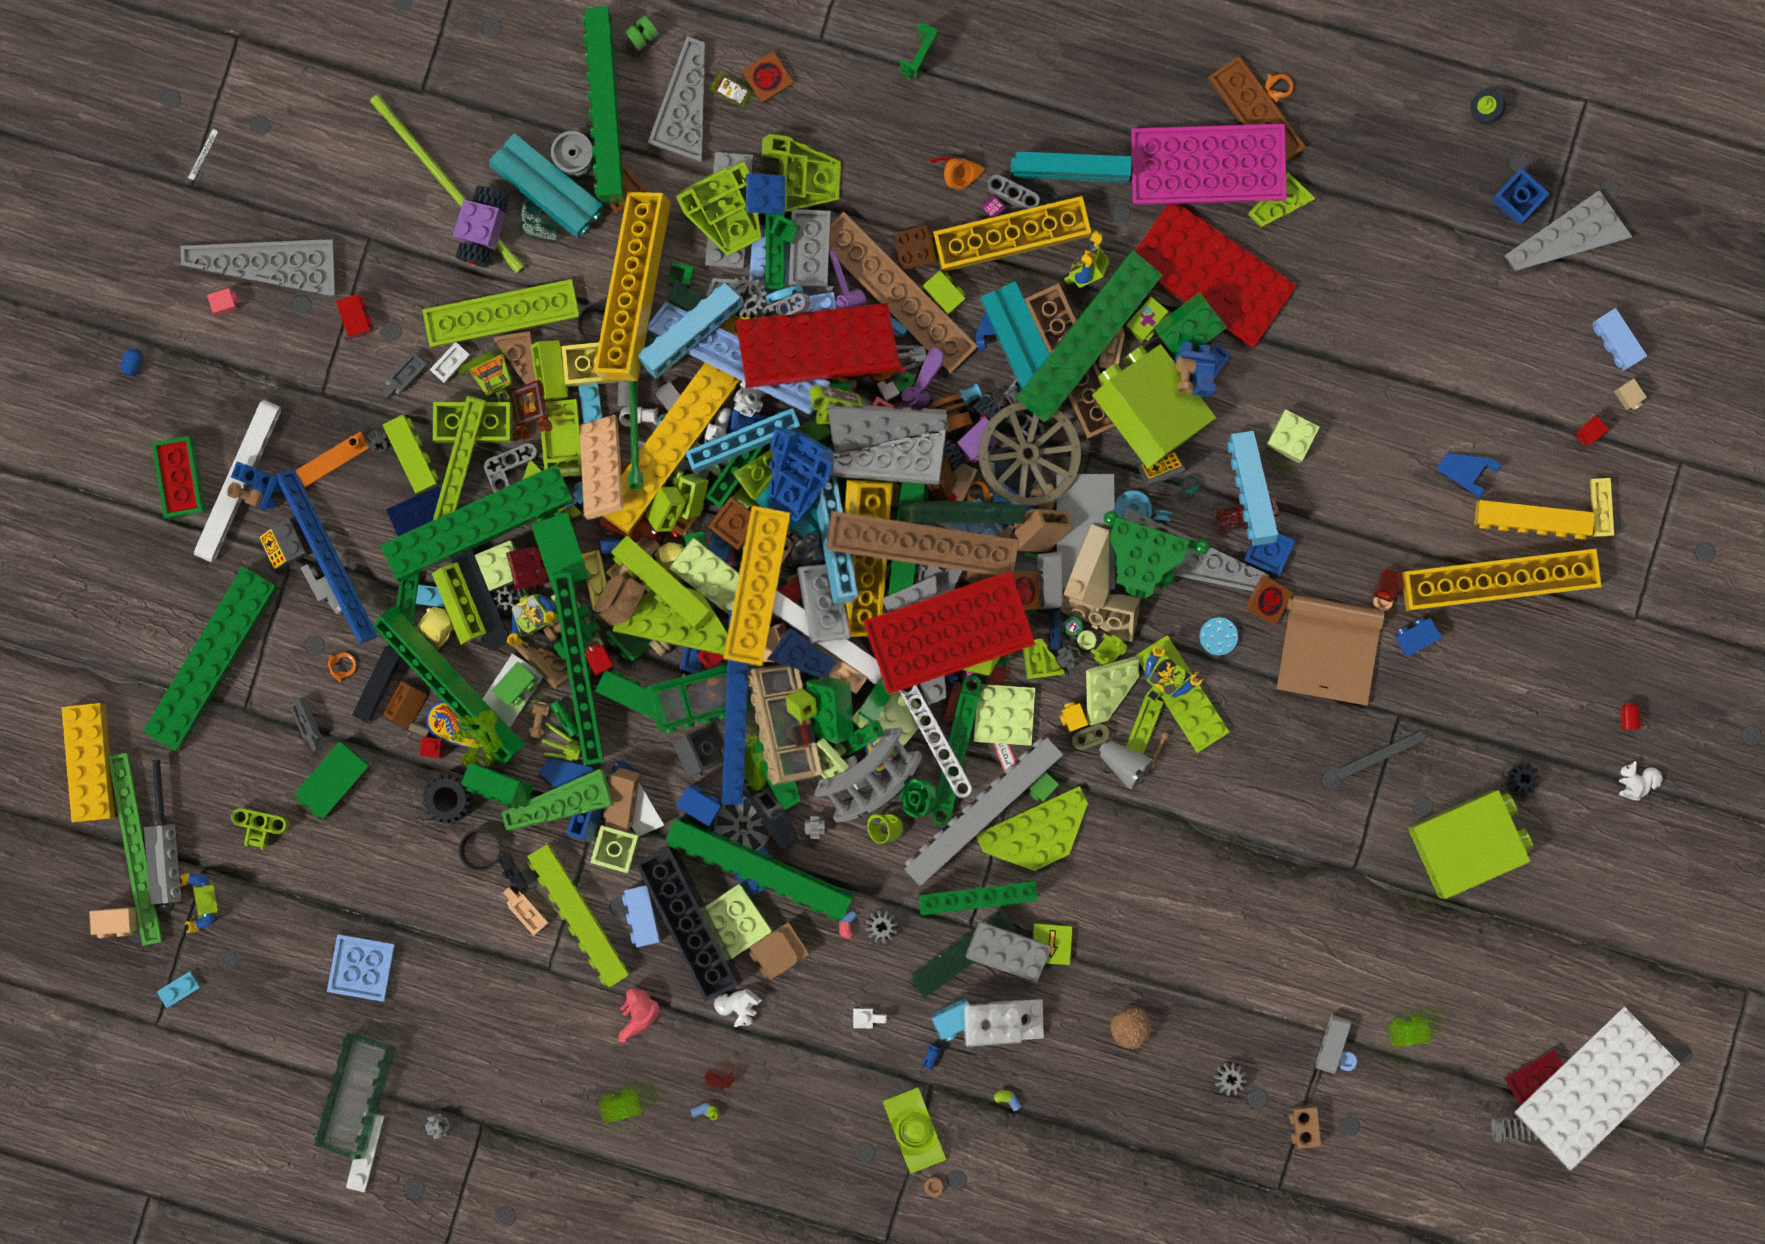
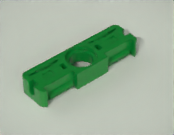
(870, 734)

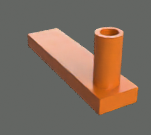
(332, 459)

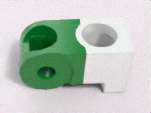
(895, 387)

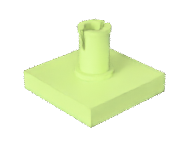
(831, 759)

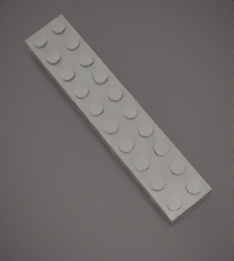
(983, 811)

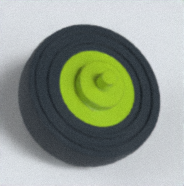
(1487, 106)

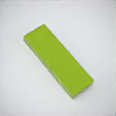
(1144, 724)

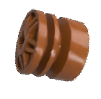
(956, 420)

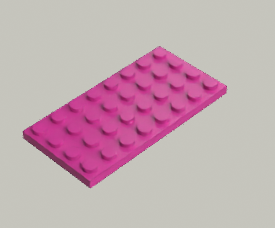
(1208, 164)

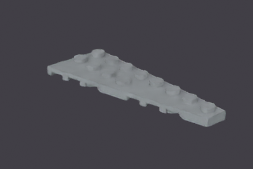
(289, 264)
(1212, 567)

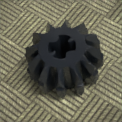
(1524, 786)

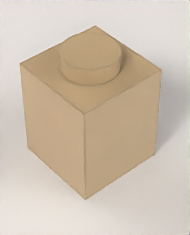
(1630, 395)

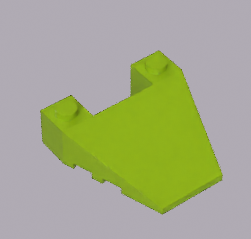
(809, 175)

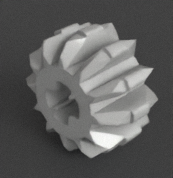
(878, 921)
(1226, 1084)

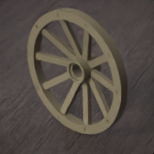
(995, 484)

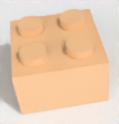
(111, 921)

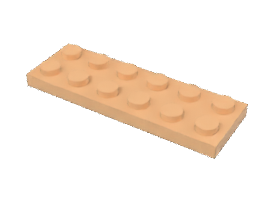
(601, 467)

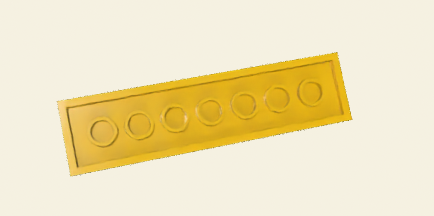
(756, 585)

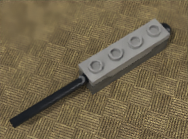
(162, 853)

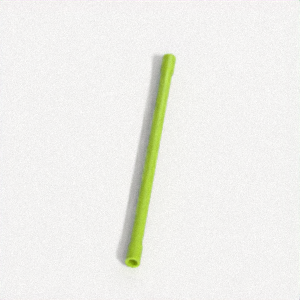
(384, 110)

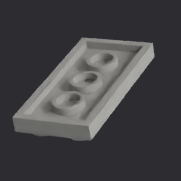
(810, 249)
(824, 619)
(1008, 951)

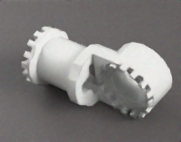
(644, 415)

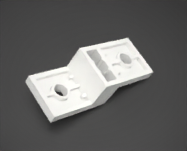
(1004, 1022)

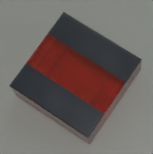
(803, 735)

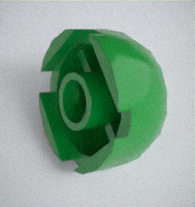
(919, 797)

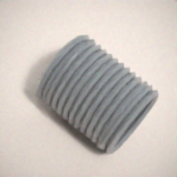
(623, 394)

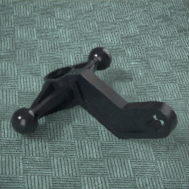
(806, 551)

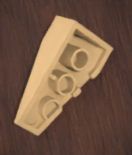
(1091, 571)
(1117, 616)

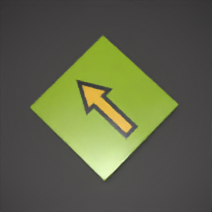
(1059, 939)

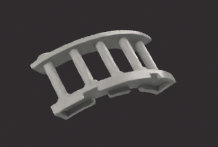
(882, 792)

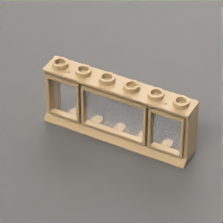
(769, 693)

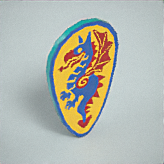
(443, 723)

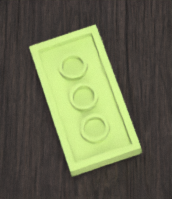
(707, 574)

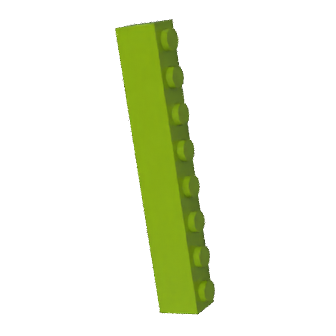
(578, 915)

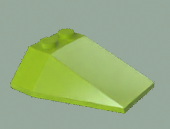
(719, 208)

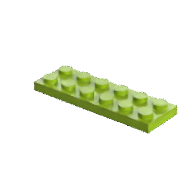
(1192, 710)

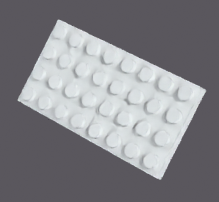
(1597, 1088)

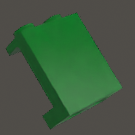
(929, 37)

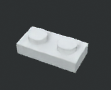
(449, 362)

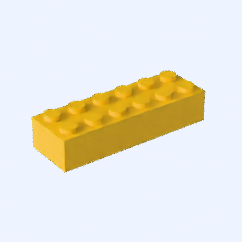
(88, 762)

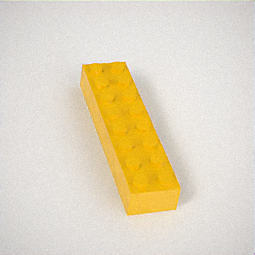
(1012, 234)
(868, 499)

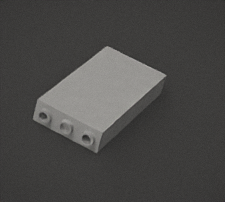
(1086, 504)

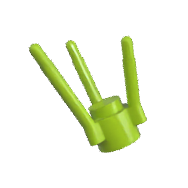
(571, 750)

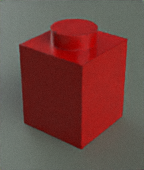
(1591, 431)
(431, 747)

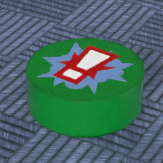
(1073, 625)

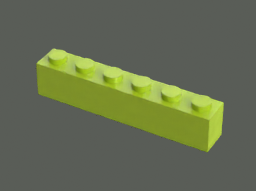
(664, 585)

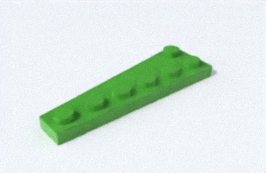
(571, 799)

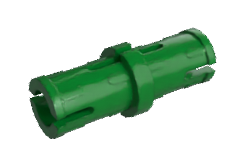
(564, 718)

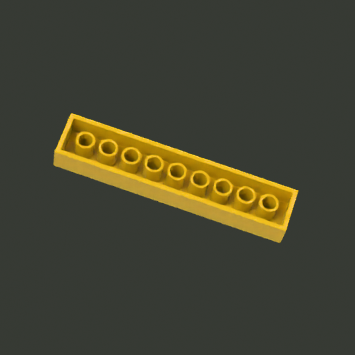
(632, 286)
(671, 440)
(1501, 579)

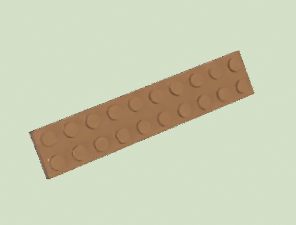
(892, 286)
(921, 544)

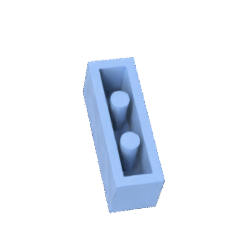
(1618, 339)
(641, 916)

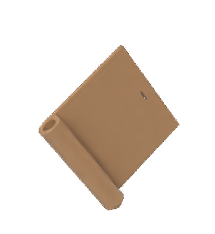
(1329, 648)

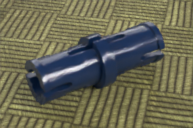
(1056, 630)

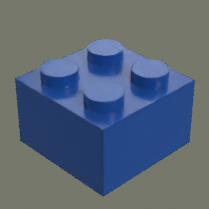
(1520, 196)
(699, 805)

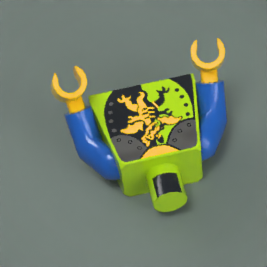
(1090, 265)
(530, 615)
(1167, 676)
(204, 900)

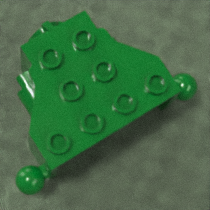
(1147, 556)

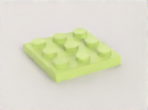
(895, 715)
(1005, 715)
(738, 920)

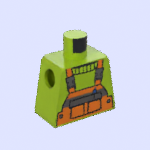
(493, 377)

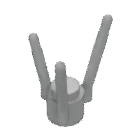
(915, 353)

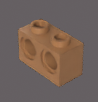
(1310, 1126)

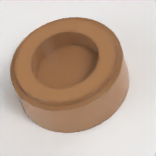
(933, 1186)

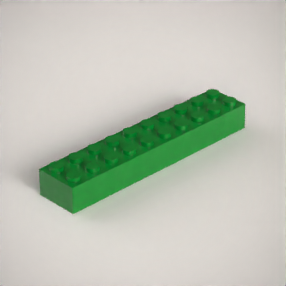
(604, 104)
(1088, 336)
(477, 523)
(211, 659)
(759, 867)

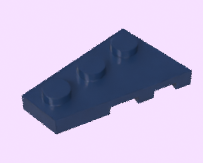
(801, 655)

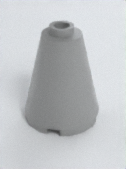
(1126, 763)

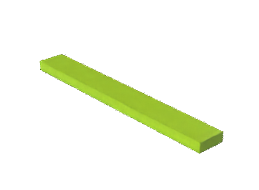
(460, 456)

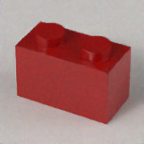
(354, 316)
(599, 658)

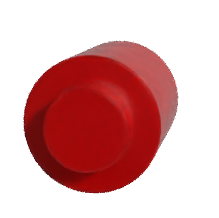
(1630, 716)

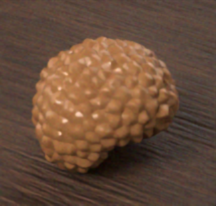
(1131, 1028)

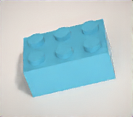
(950, 1019)

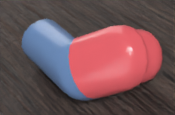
(844, 925)

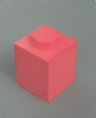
(223, 301)

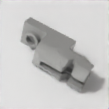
(321, 588)

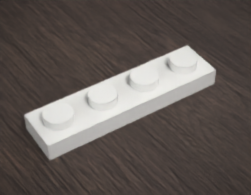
(361, 1168)

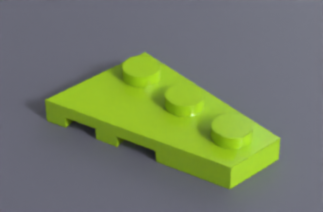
(1269, 211)
(756, 475)

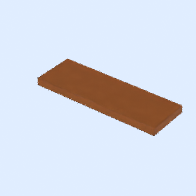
(1251, 102)

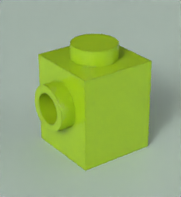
(801, 705)

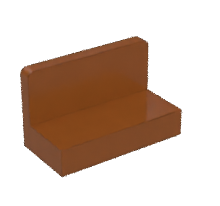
(404, 704)

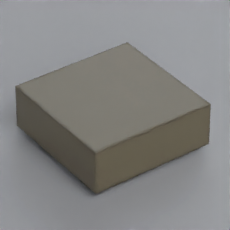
(419, 729)

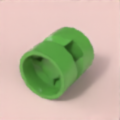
(641, 33)

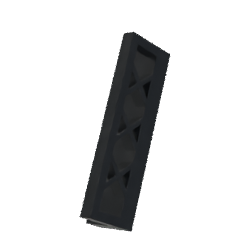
(377, 685)

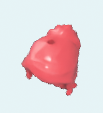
(642, 1010)

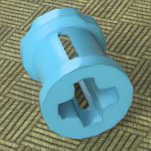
(971, 394)

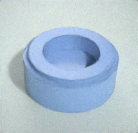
(1347, 1061)

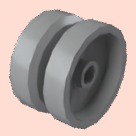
(565, 145)

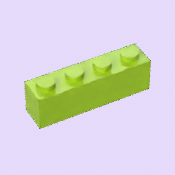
(411, 455)
(459, 603)

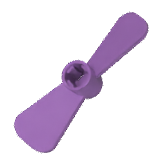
(847, 299)
(917, 396)

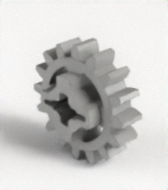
(758, 300)

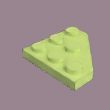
(1108, 687)

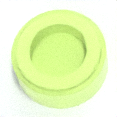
(1086, 640)

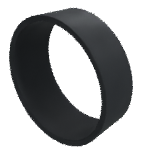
(584, 311)
(462, 855)

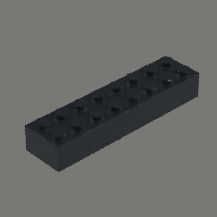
(689, 923)

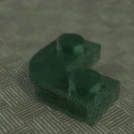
(534, 226)

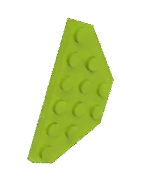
(657, 623)
(1038, 834)

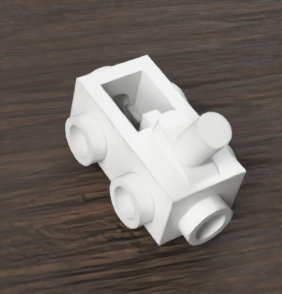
(748, 399)

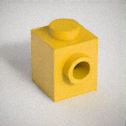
(1073, 716)

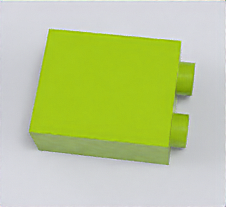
(1148, 406)
(1471, 843)

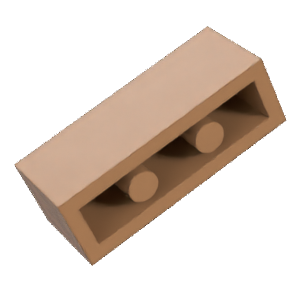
(624, 796)

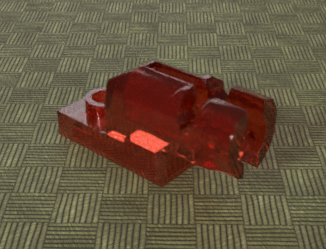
(1236, 513)
(642, 529)

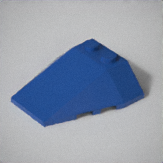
(798, 471)

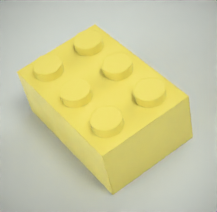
(579, 365)

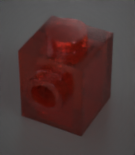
(1387, 585)

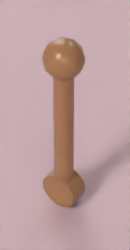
(1165, 735)

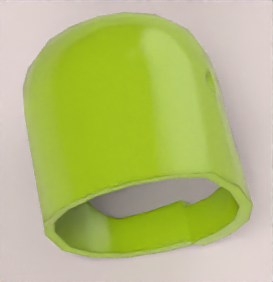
(894, 826)

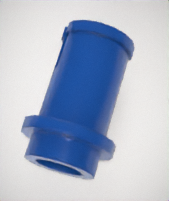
(931, 1056)

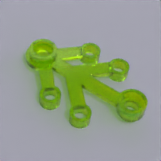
(487, 720)
(753, 774)

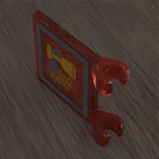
(529, 407)

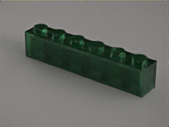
(953, 960)

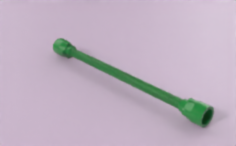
(635, 476)

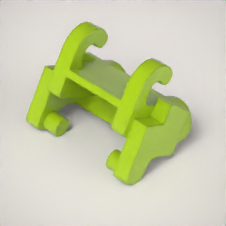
(1109, 649)

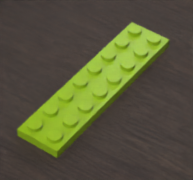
(500, 313)

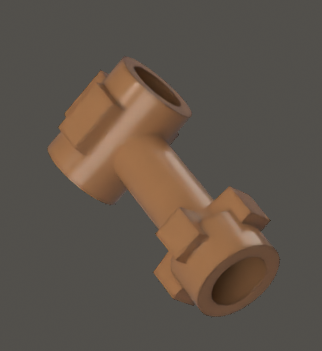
(540, 710)

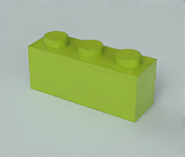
(549, 369)

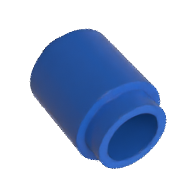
(131, 362)

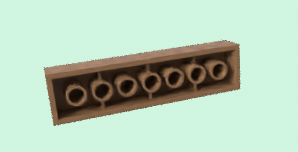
(1053, 320)

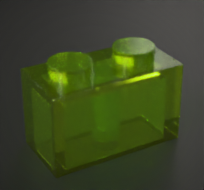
(1408, 1032)
(620, 1106)

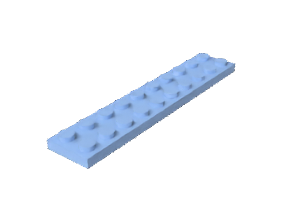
(723, 352)

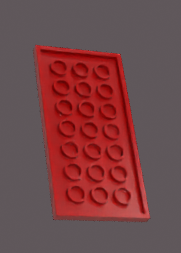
(1203, 260)
(817, 345)
(949, 632)

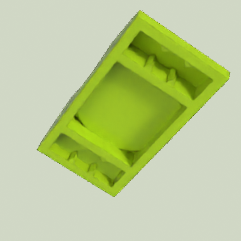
(562, 443)
(914, 1130)

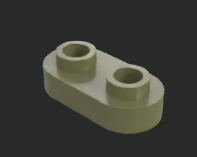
(1090, 737)

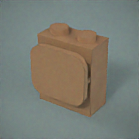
(1042, 530)
(618, 600)
(778, 951)

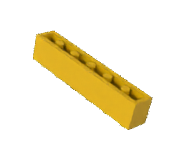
(1534, 518)

